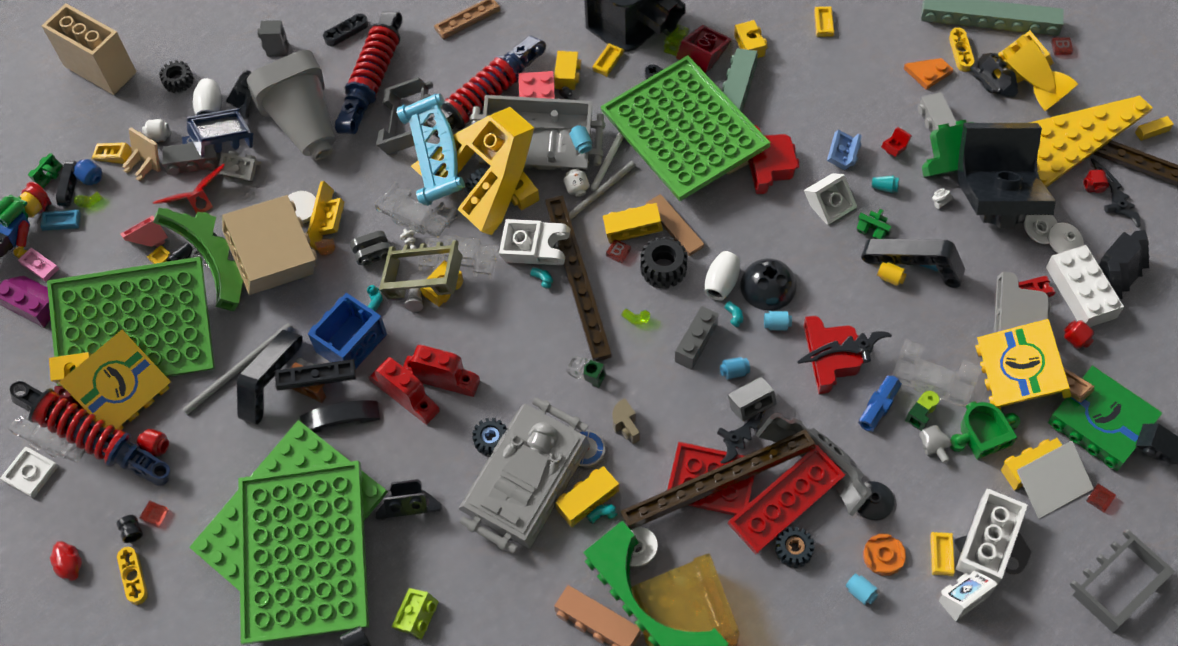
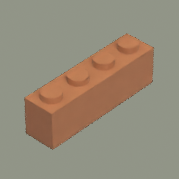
(596, 619)

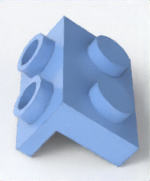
(844, 150)

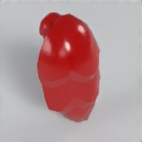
(65, 560)

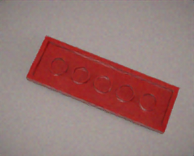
(786, 499)

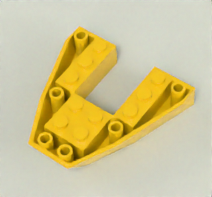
(504, 144)

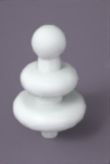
(408, 237)

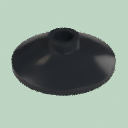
(879, 508)

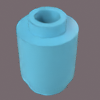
(581, 139)
(777, 320)
(862, 589)

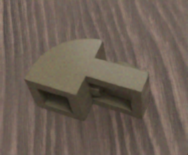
(623, 419)

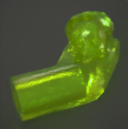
(86, 201)
(636, 319)

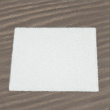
(1055, 479)

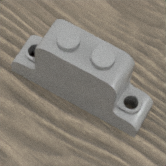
(1017, 305)

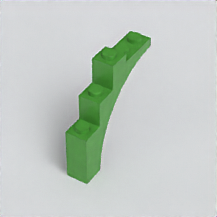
(214, 249)

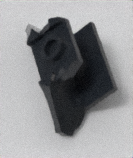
(1004, 85)
(240, 94)
(407, 499)

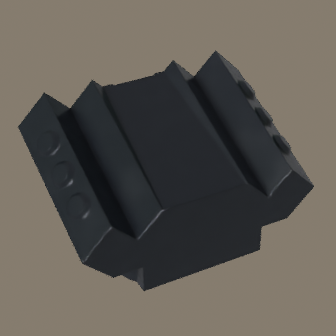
(1125, 261)

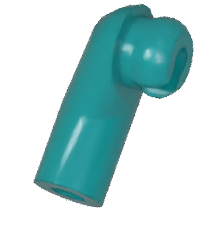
(543, 275)
(375, 296)
(736, 312)
(607, 509)

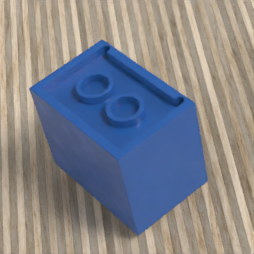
(347, 331)

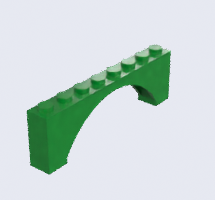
(612, 560)

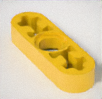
(964, 43)
(139, 581)

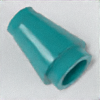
(886, 183)

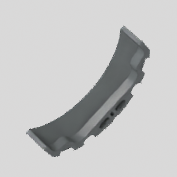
(851, 487)

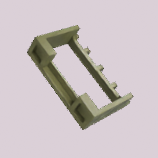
(441, 286)

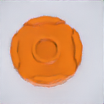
(884, 554)

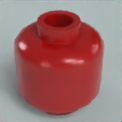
(1079, 334)
(153, 442)

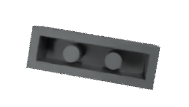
(187, 158)
(696, 337)

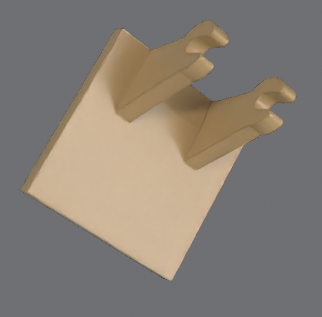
(144, 150)

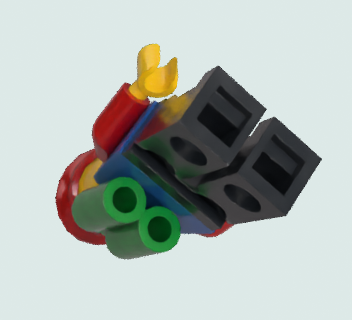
(14, 216)

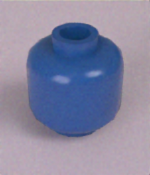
(88, 172)

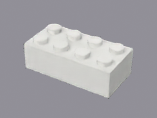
(1084, 286)
(992, 535)

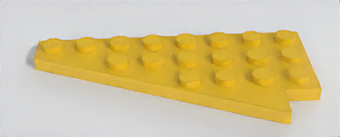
(1078, 134)

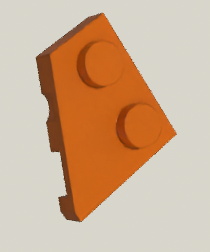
(929, 71)

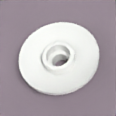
(1038, 227)
(1064, 237)
(649, 546)

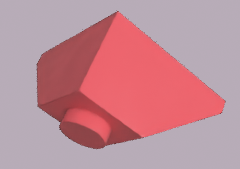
(145, 233)

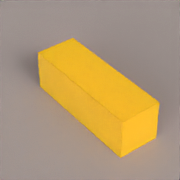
(1154, 128)

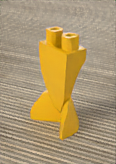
(1034, 68)

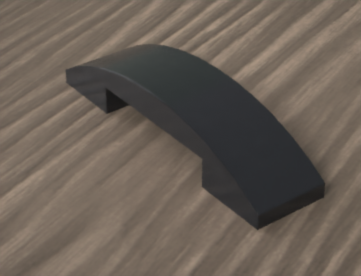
(341, 413)

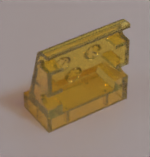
(688, 600)

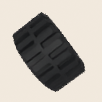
(668, 250)

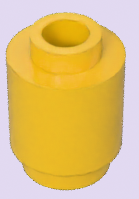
(891, 273)

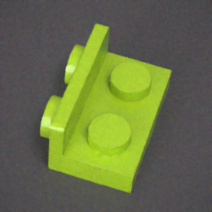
(415, 613)

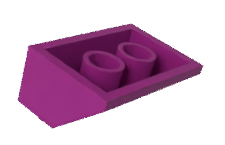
(26, 299)

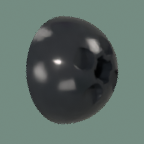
(768, 284)

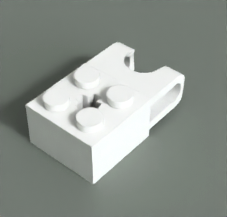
(532, 242)

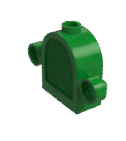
(985, 430)

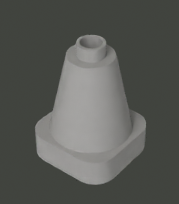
(294, 98)

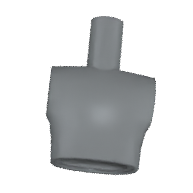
(935, 442)

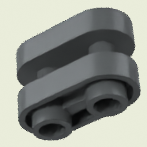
(370, 248)

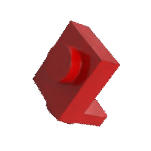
(897, 142)

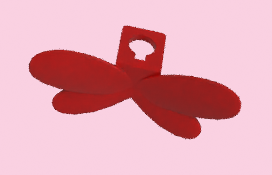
(198, 191)

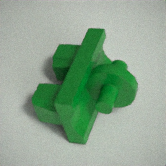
(881, 228)

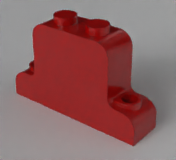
(774, 163)
(833, 364)
(442, 370)
(404, 389)

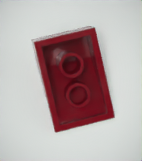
(703, 47)

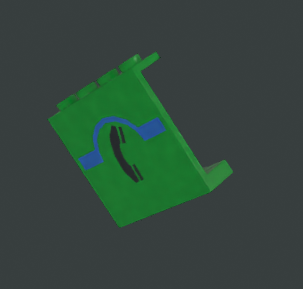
(1106, 420)

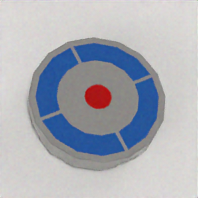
(595, 452)

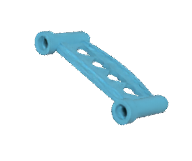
(416, 115)

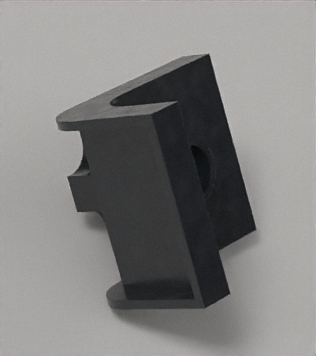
(632, 21)
(1001, 172)

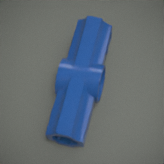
(880, 403)

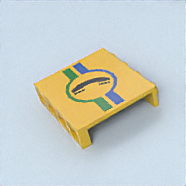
(1022, 364)
(116, 381)

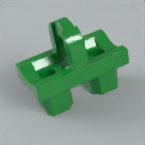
(47, 164)

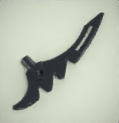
(1119, 204)
(861, 346)
(735, 438)

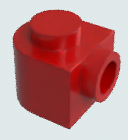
(1096, 181)

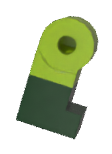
(925, 405)

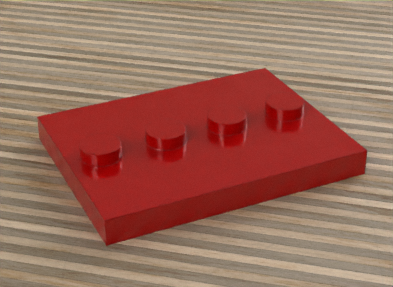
(695, 461)

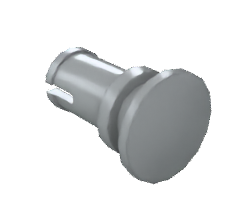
(414, 301)

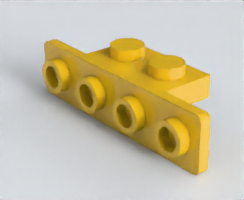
(325, 214)

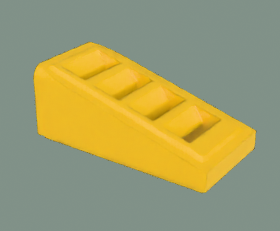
(120, 157)

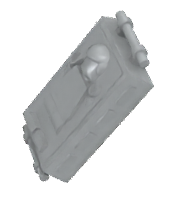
(552, 122)
(525, 475)

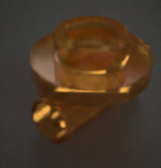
(325, 246)

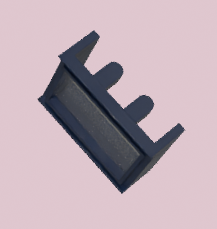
(218, 128)

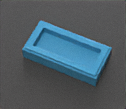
(60, 220)

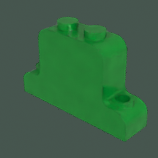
(946, 149)

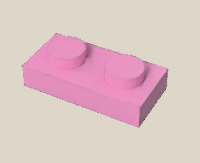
(38, 264)

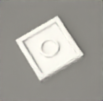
(29, 472)

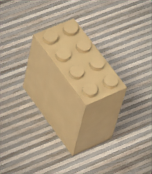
(89, 48)
(269, 244)

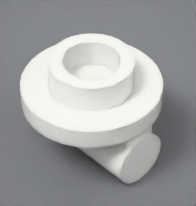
(941, 198)

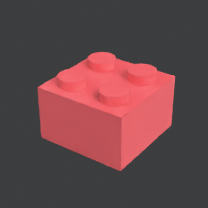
(537, 85)

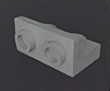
(238, 166)

